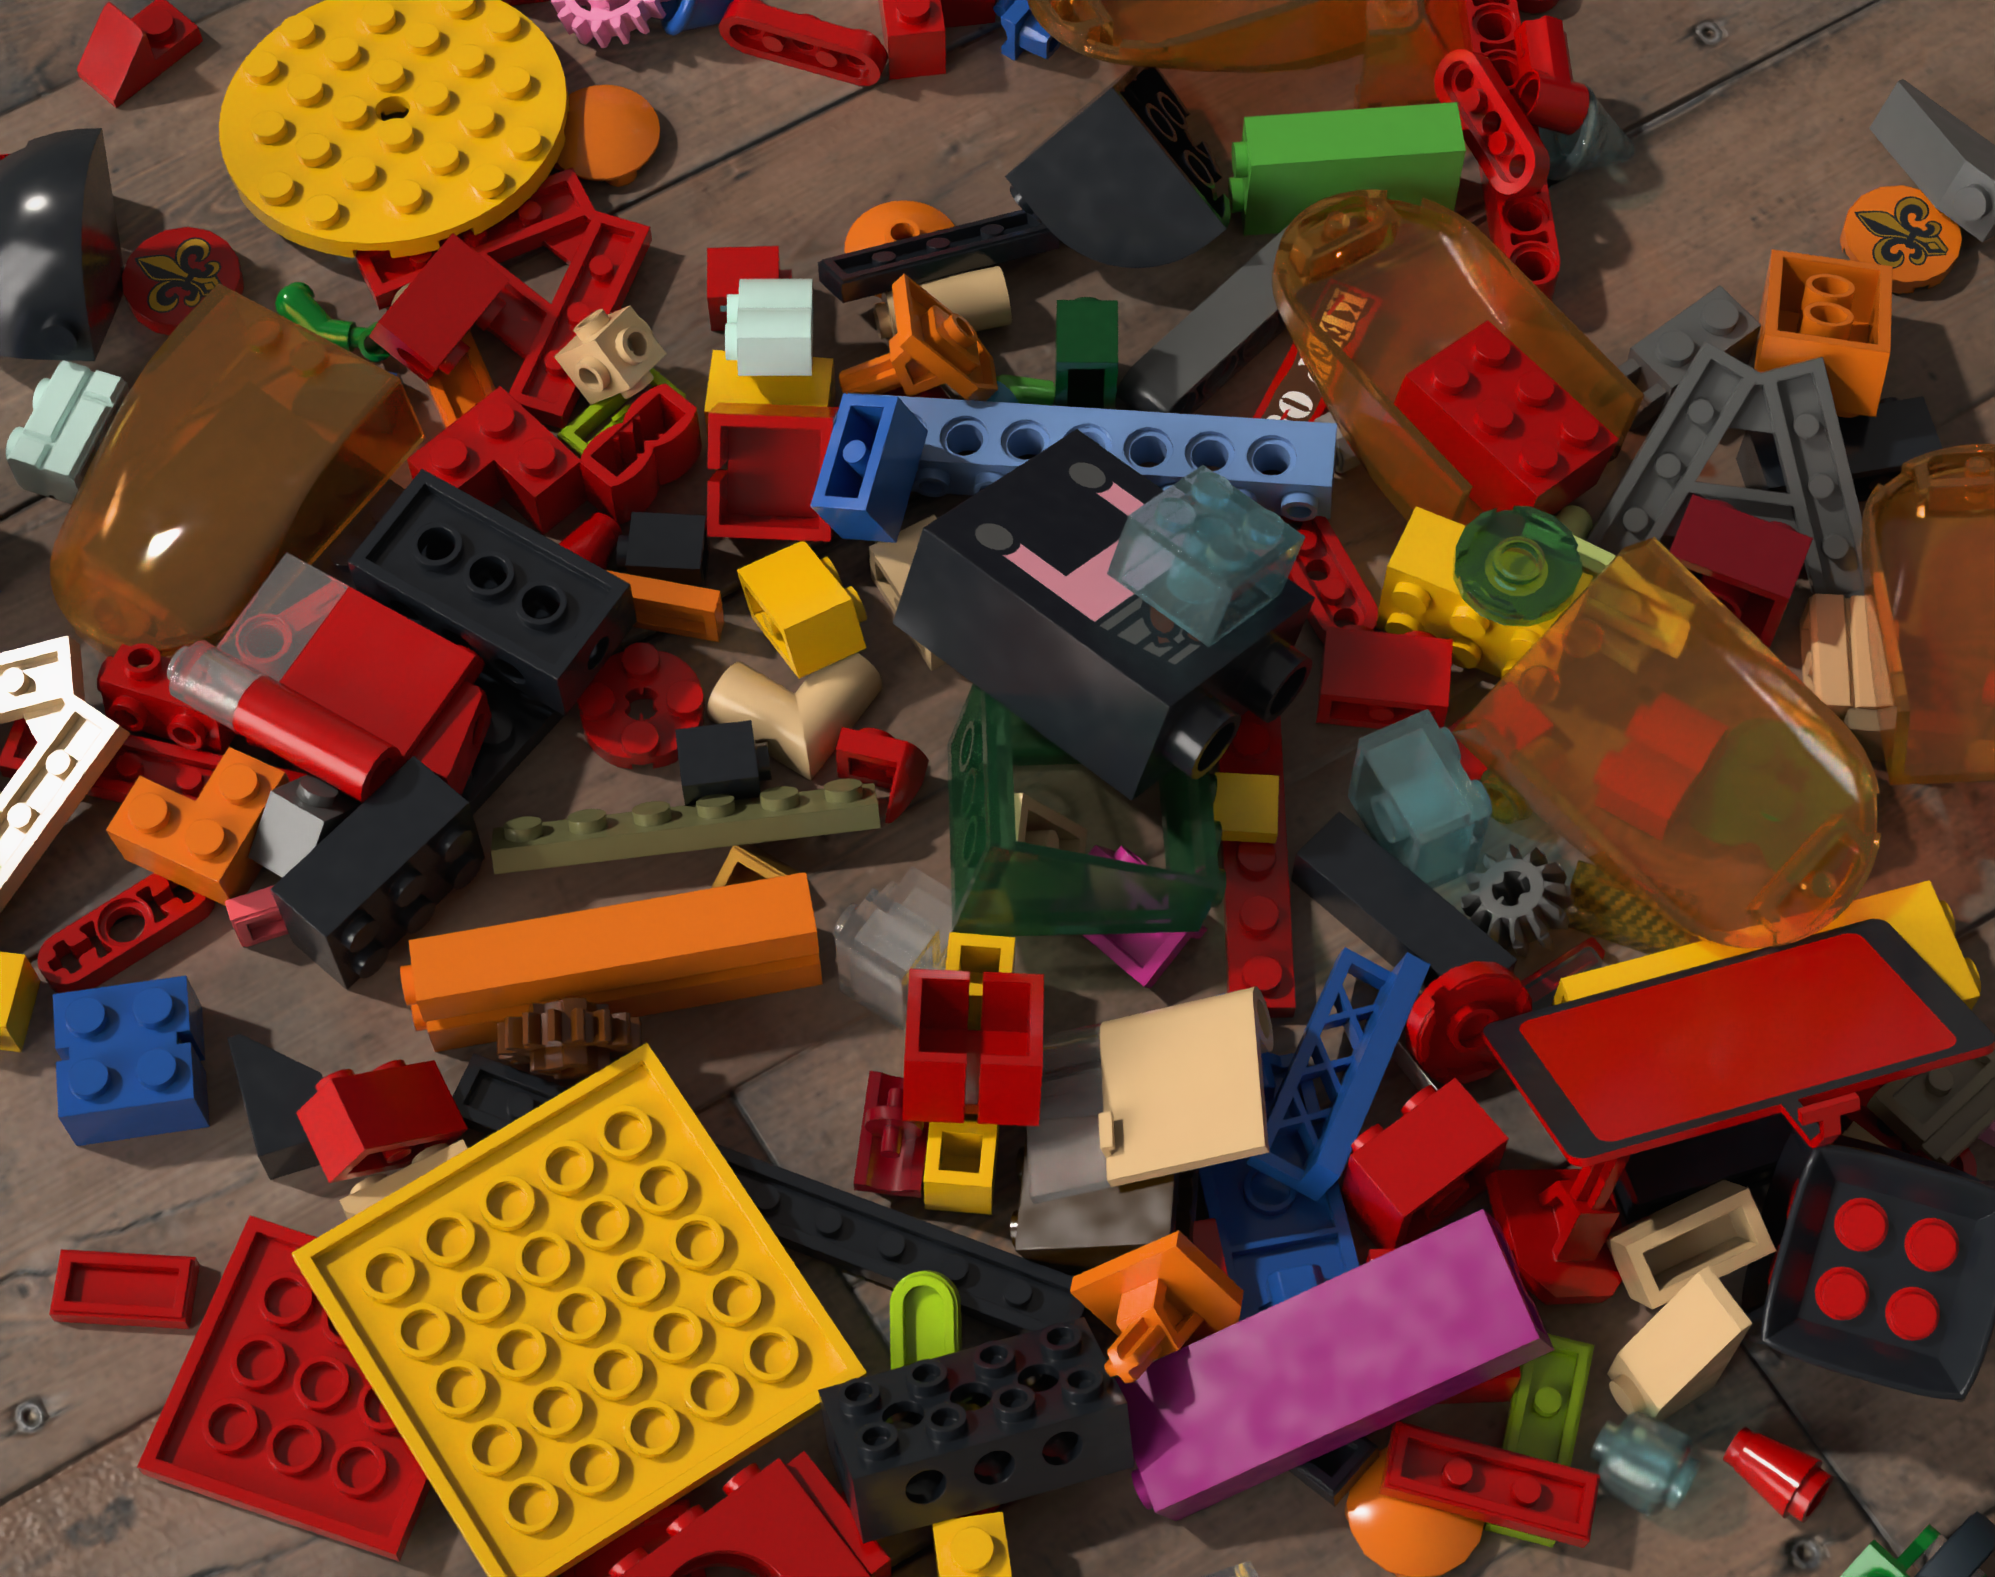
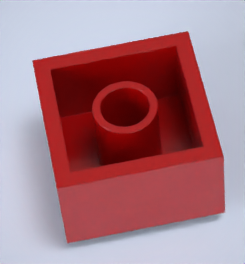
(1421, 1166)

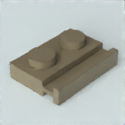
(1940, 1108)

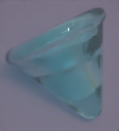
(1592, 146)

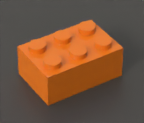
(1831, 312)

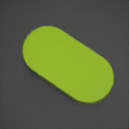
(924, 1318)

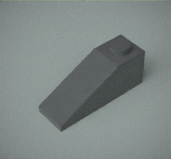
(1941, 157)

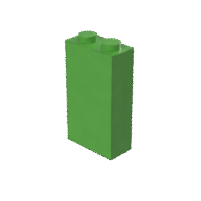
(1312, 155)

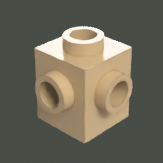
(611, 355)

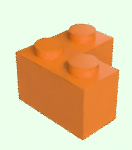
(202, 840)

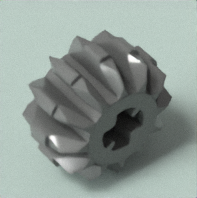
(1540, 899)

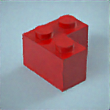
(916, 32)
(509, 455)

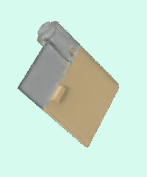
(1151, 1095)

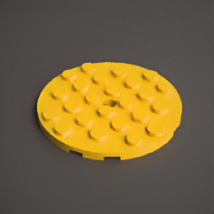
(333, 177)

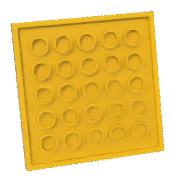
(577, 1320)

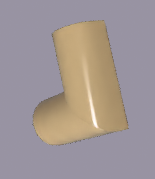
(799, 725)

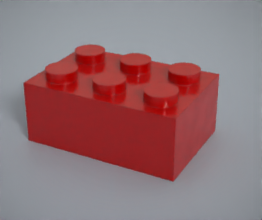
(1505, 424)

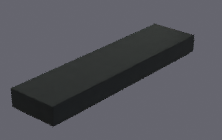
(936, 255)

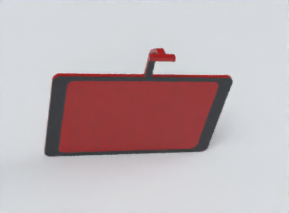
(1737, 1044)

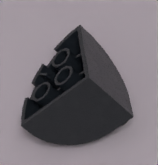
(1125, 178)
(58, 248)

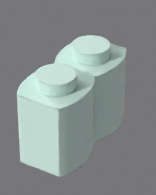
(771, 327)

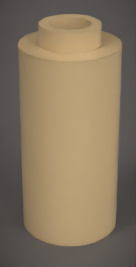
(974, 295)

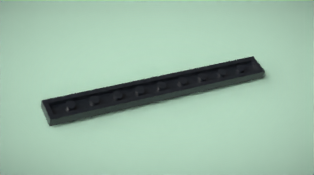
(830, 1221)

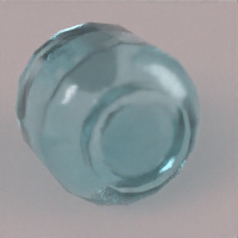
(1645, 1463)

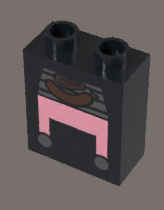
(1026, 611)

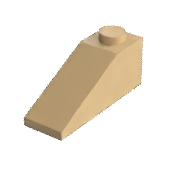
(1679, 1349)

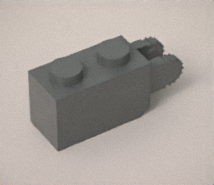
(1665, 355)

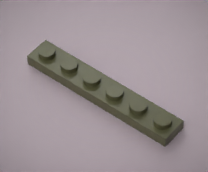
(662, 829)

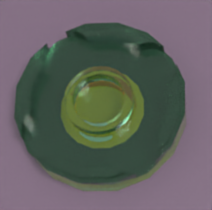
(1517, 566)

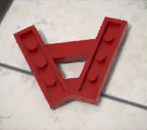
(602, 264)

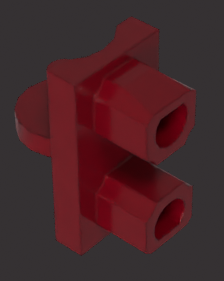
(889, 1149)

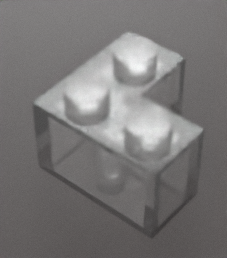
(888, 936)

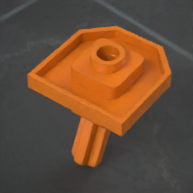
(926, 352)
(1157, 1301)

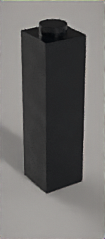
(1388, 902)

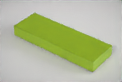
(1547, 1411)

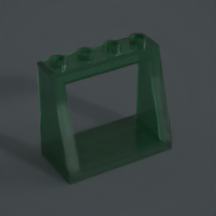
(1050, 891)

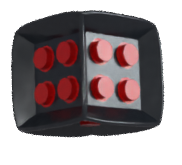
(1876, 1267)

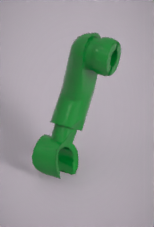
(298, 305)

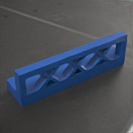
(1361, 1076)

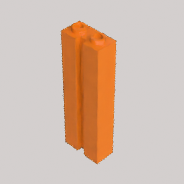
(625, 955)

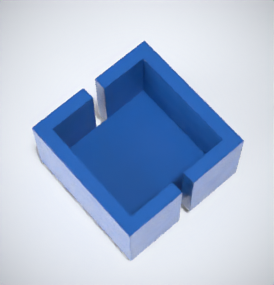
(125, 1062)

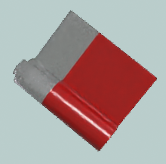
(323, 678)

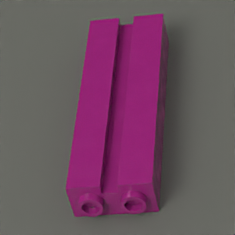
(1330, 1366)

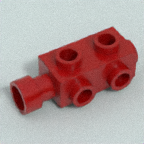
(142, 701)

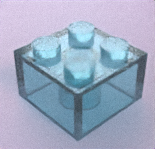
(1205, 555)
(1420, 798)

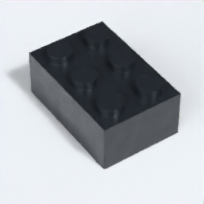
(380, 873)

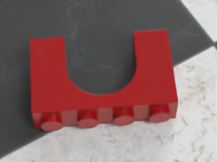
(759, 1527)

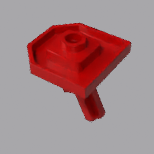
(1559, 1229)

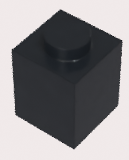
(666, 548)
(721, 761)

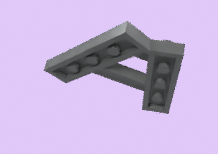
(1784, 401)

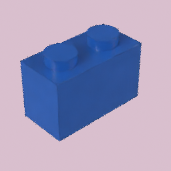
(869, 467)

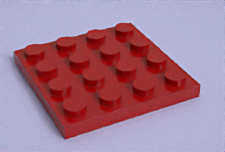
(282, 1413)

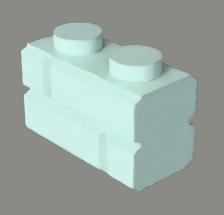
(64, 429)

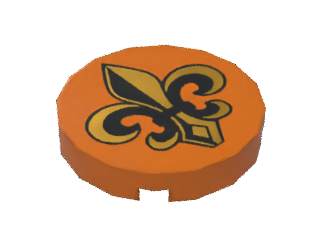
(1902, 231)

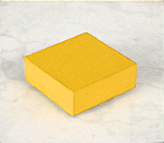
(1247, 807)

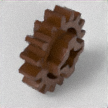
(568, 1038)

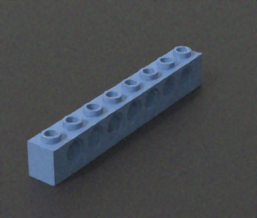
(1173, 440)

